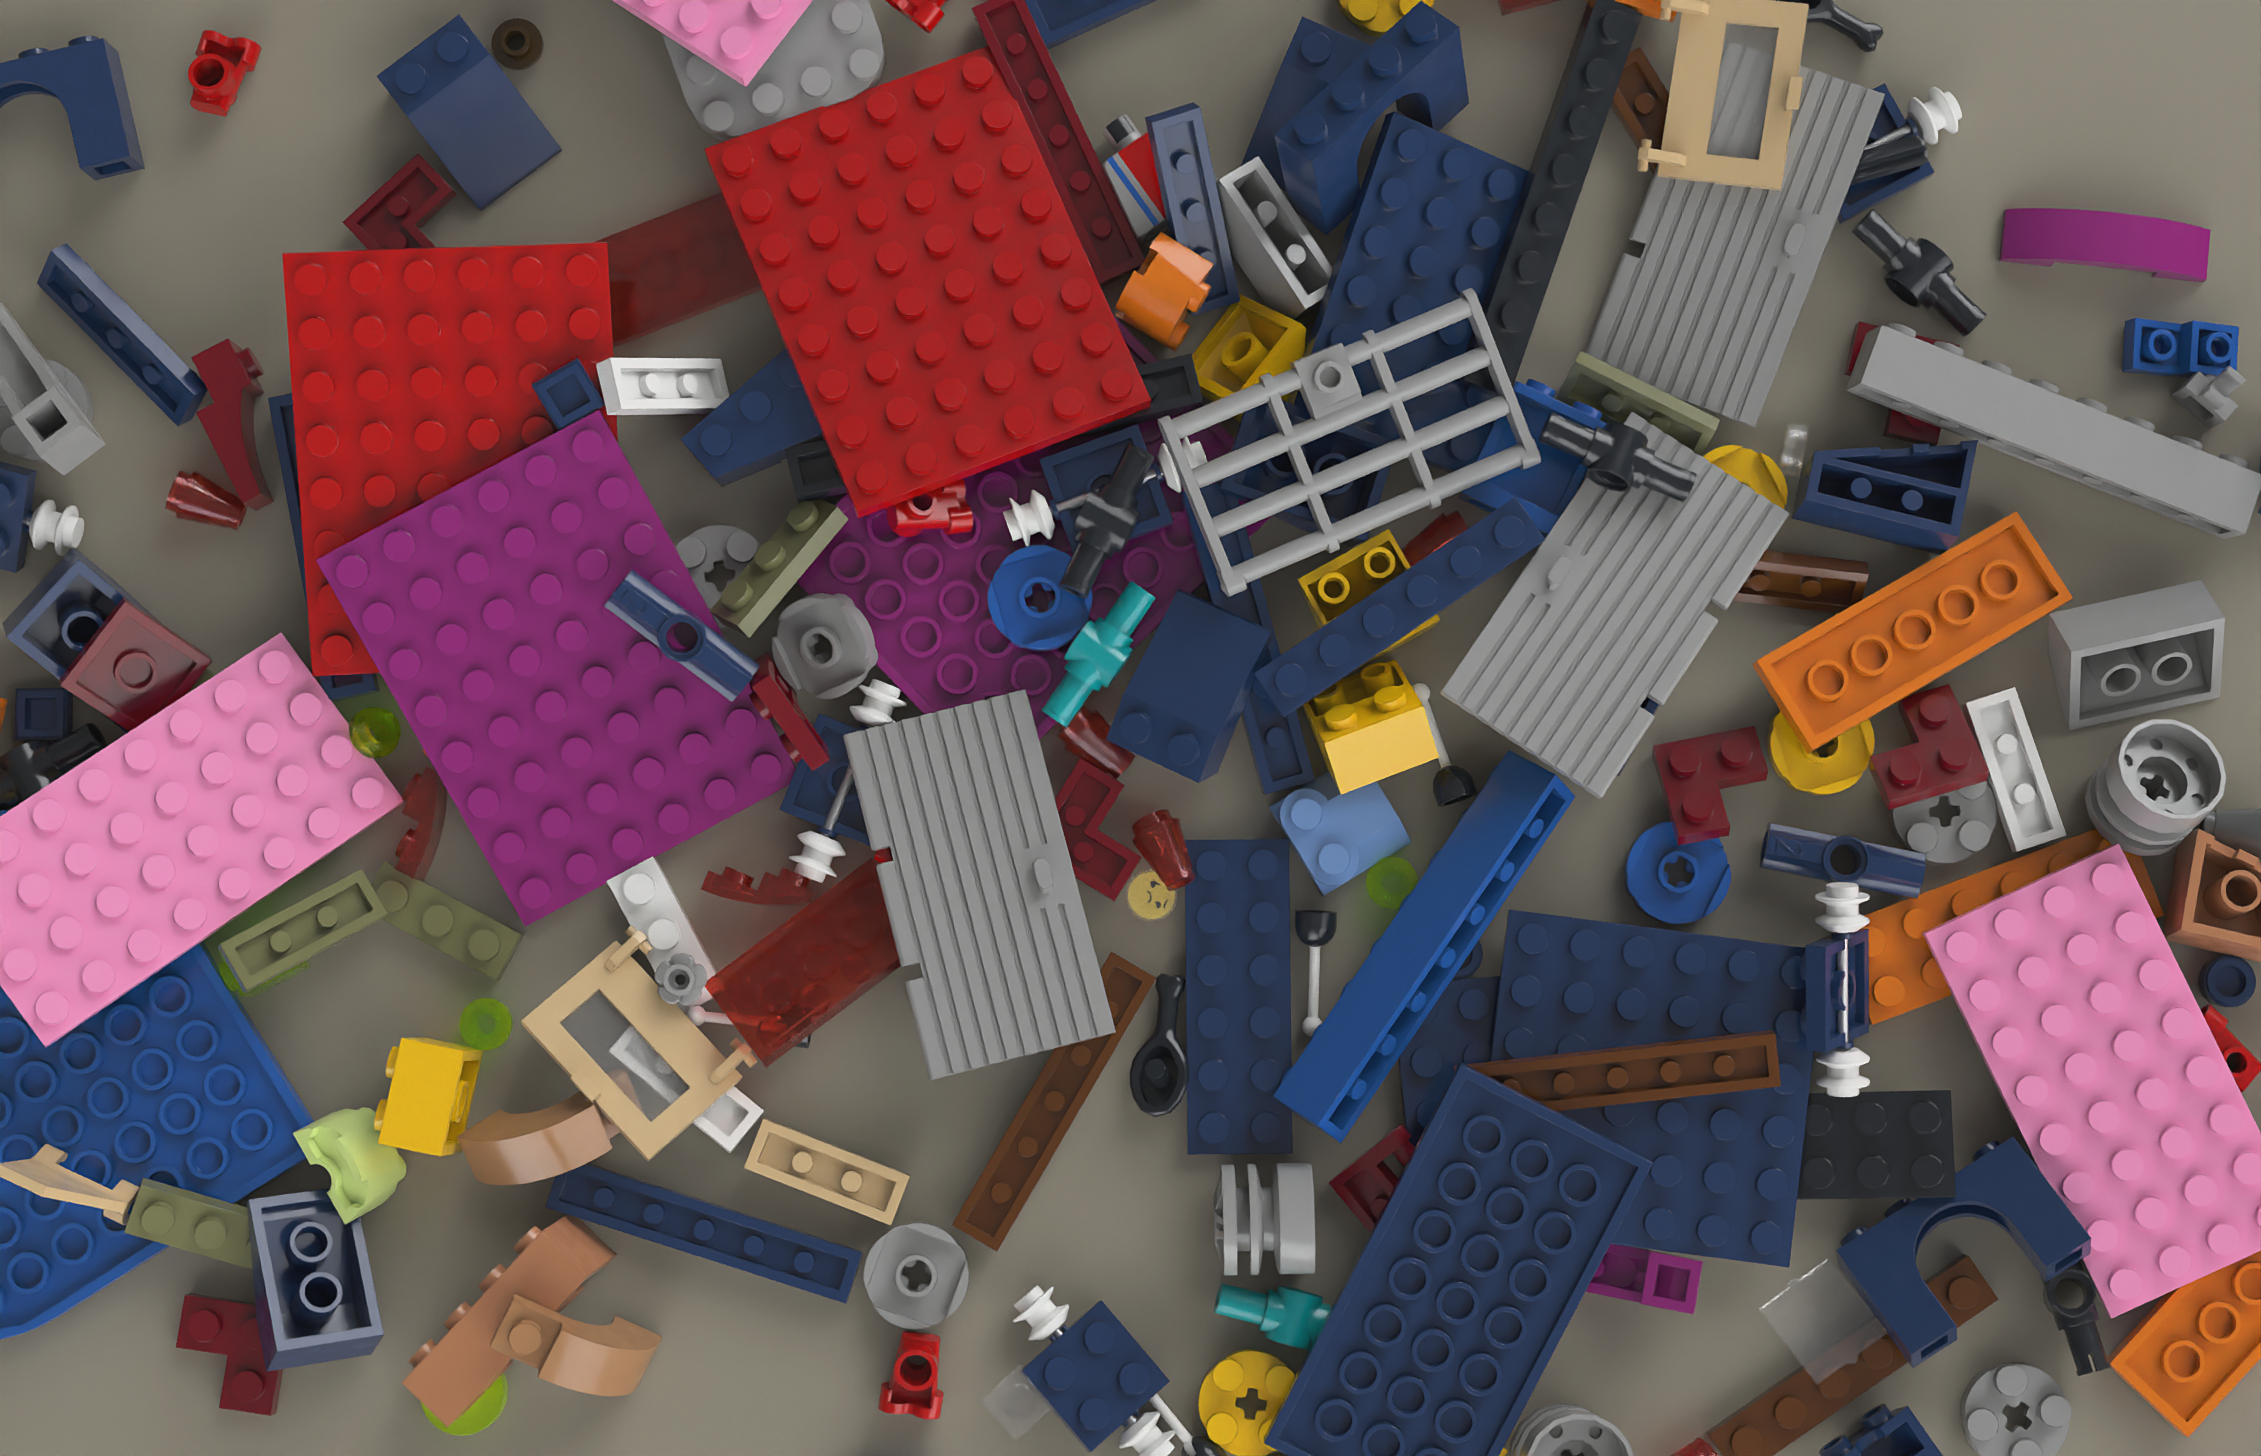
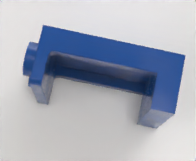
(1547, 486)

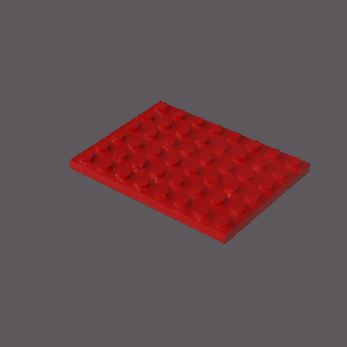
(926, 280)
(419, 378)

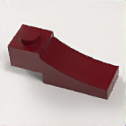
(229, 421)

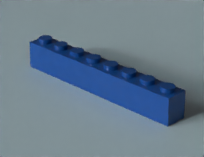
(1424, 945)

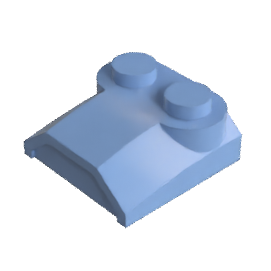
(1339, 832)

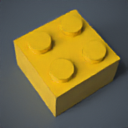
(428, 1095)

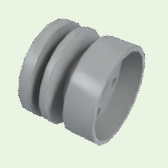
(2155, 787)
(1266, 1219)
(1567, 1428)

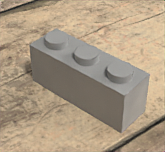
(1272, 242)

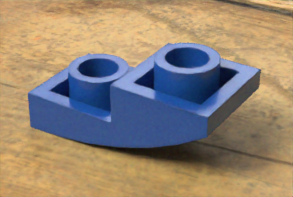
(2178, 348)

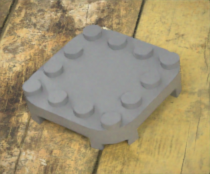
(820, 62)

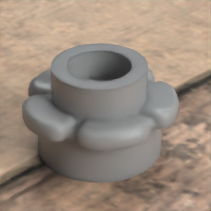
(680, 965)

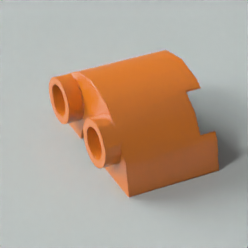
(1164, 290)

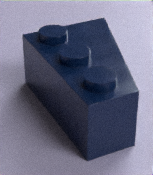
(755, 424)
(1889, 494)

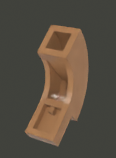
(538, 1143)
(574, 1353)

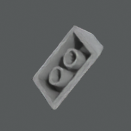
(2136, 654)

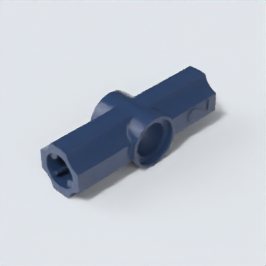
(711, 655)
(1874, 868)

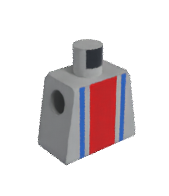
(1135, 179)

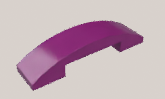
(2105, 240)
(1648, 1278)

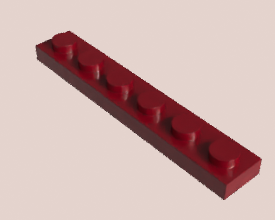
(1060, 138)

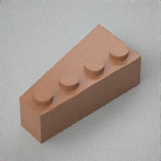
(2215, 898)
(547, 1272)

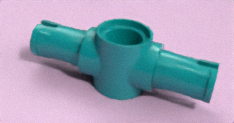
(1098, 654)
(1284, 1314)

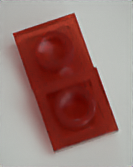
(426, 804)
(776, 891)

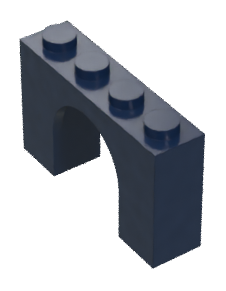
(1412, 64)
(94, 94)
(1995, 1187)

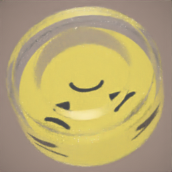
(1793, 449)
(1149, 897)

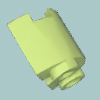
(359, 1167)

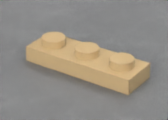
(827, 1171)

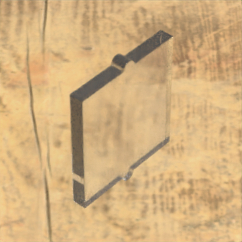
(1822, 1321)

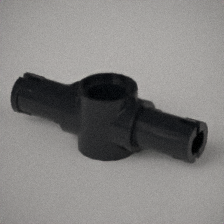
(1919, 272)
(1617, 457)
(1106, 521)
(36, 764)
(2078, 1322)

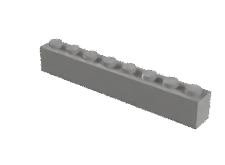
(2055, 431)

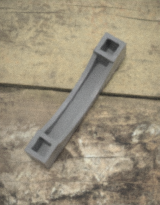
(41, 402)

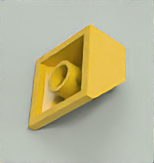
(1245, 346)

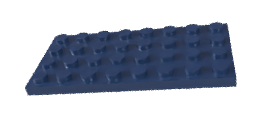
(1462, 1281)

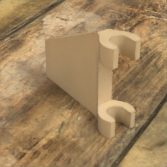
(50, 1180)

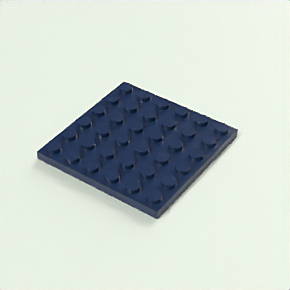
(1720, 1160)

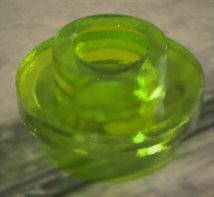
(383, 724)
(1374, 881)
(470, 1023)

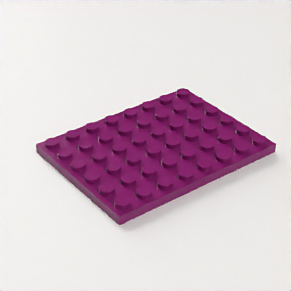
(932, 588)
(531, 696)

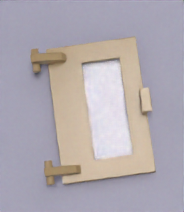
(1731, 92)
(633, 1049)

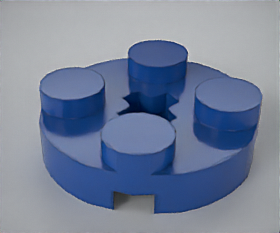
(1025, 624)
(1686, 901)

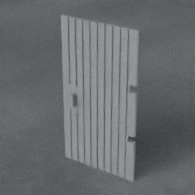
(1734, 263)
(1613, 614)
(979, 884)

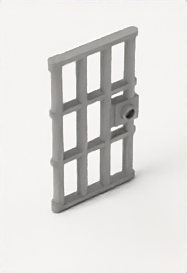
(1334, 403)

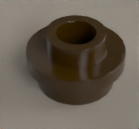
(521, 58)

